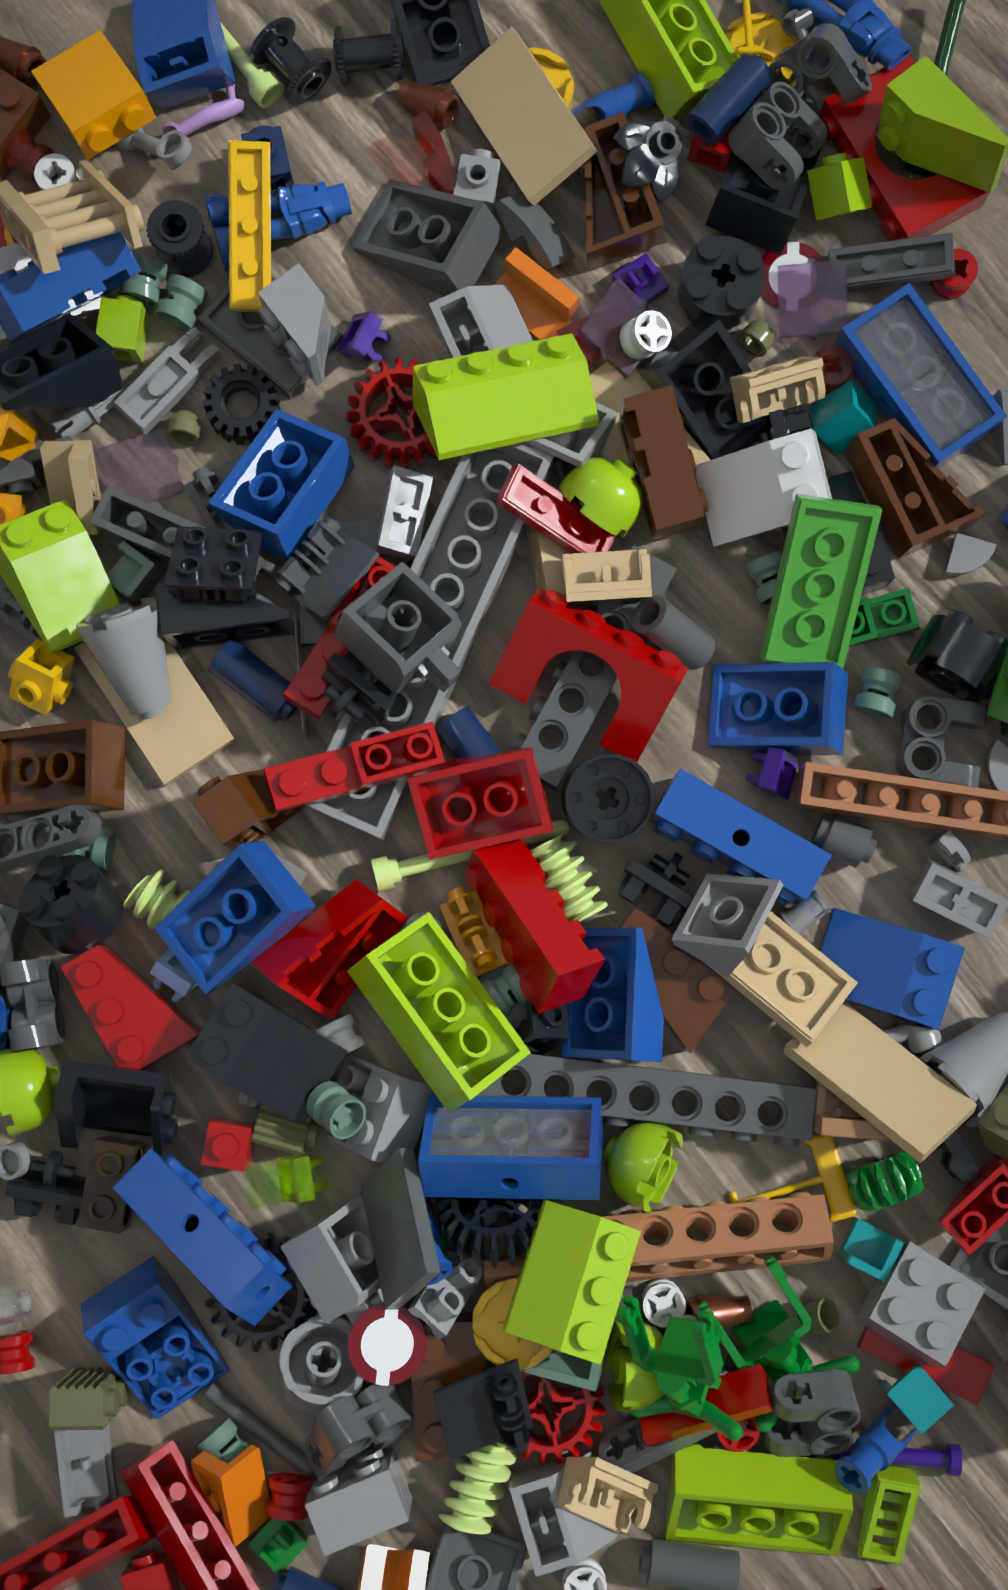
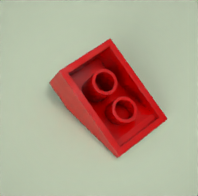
(480, 802)

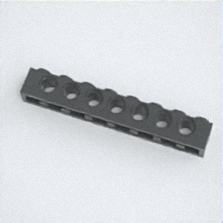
(793, 1102)

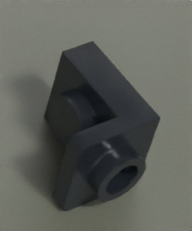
(544, 1030)

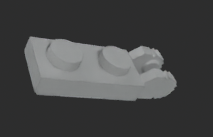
(165, 381)

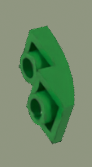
(884, 617)

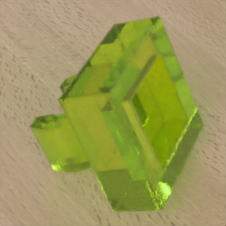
(296, 1178)

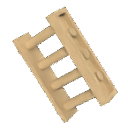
(68, 216)

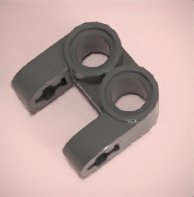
(842, 66)
(772, 132)
(931, 741)
(33, 994)
(819, 1420)
(352, 1424)

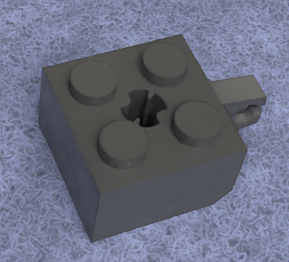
(402, 631)

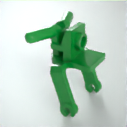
(774, 1341)
(683, 1366)

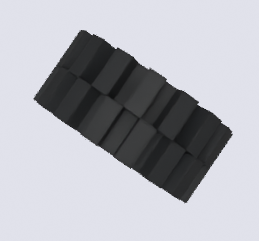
(225, 387)

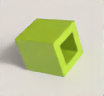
(839, 187)
(124, 326)

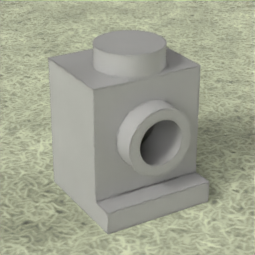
(479, 165)

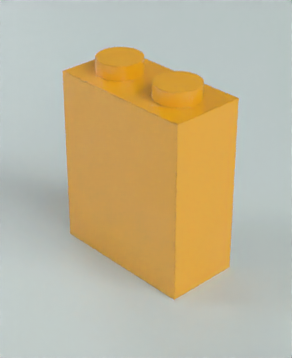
(94, 94)

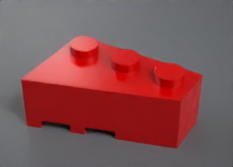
(319, 951)
(126, 1010)

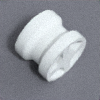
(53, 164)
(652, 327)
(342, 1033)
(667, 1306)
(587, 1567)

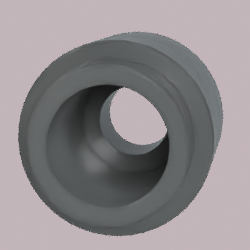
(844, 839)

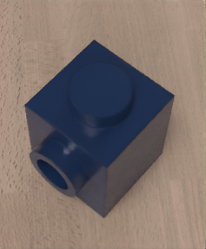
(279, 162)

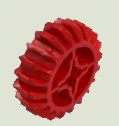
(385, 418)
(558, 1441)

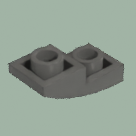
(541, 233)
(25, 473)

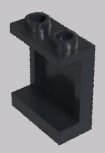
(114, 1102)

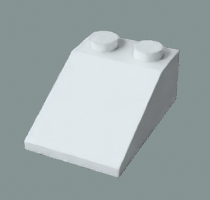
(758, 485)

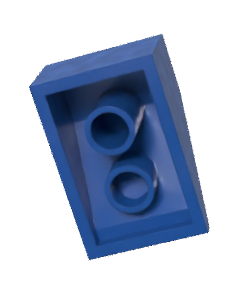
(779, 707)
(234, 915)
(894, 967)
(622, 1006)

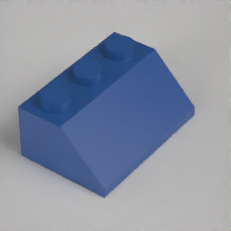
(284, 482)

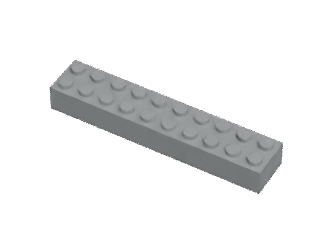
(464, 565)

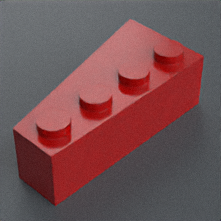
(532, 925)

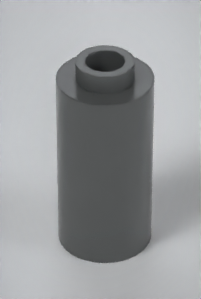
(673, 631)
(689, 1566)

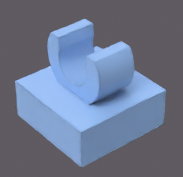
(172, 973)

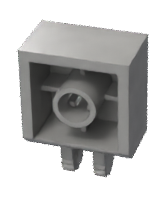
(337, 1262)

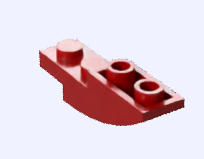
(307, 687)
(354, 767)
(979, 1207)

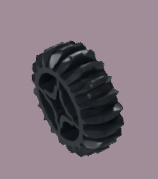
(495, 1231)
(290, 1317)

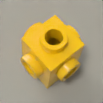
(41, 678)

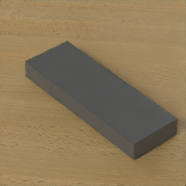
(897, 261)

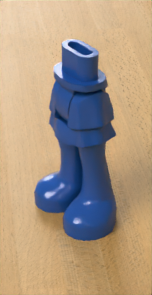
(864, 27)
(301, 211)

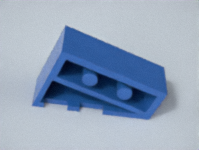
(84, 275)

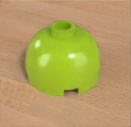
(606, 493)
(26, 1089)
(642, 1163)
(633, 1386)

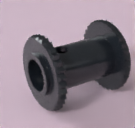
(277, 46)
(369, 53)
(180, 238)

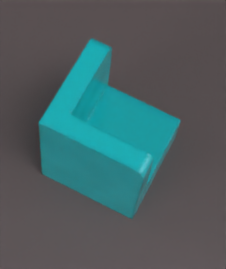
(843, 415)
(870, 1249)
(918, 1398)

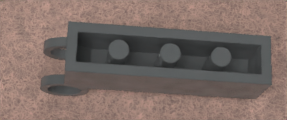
(150, 528)

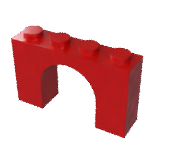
(903, 205)
(555, 626)

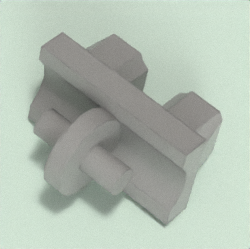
(443, 1301)

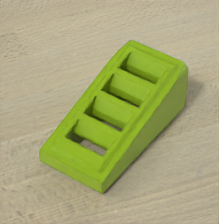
(892, 1485)

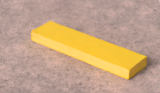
(249, 223)

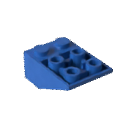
(179, 50)
(152, 1338)

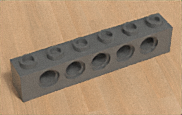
(590, 689)

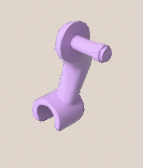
(208, 114)

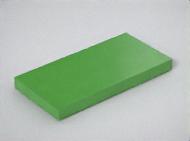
(820, 580)

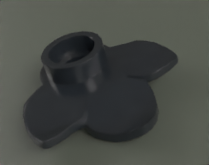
(647, 159)

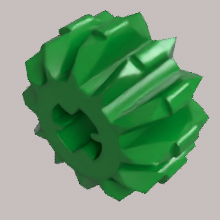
(885, 1181)

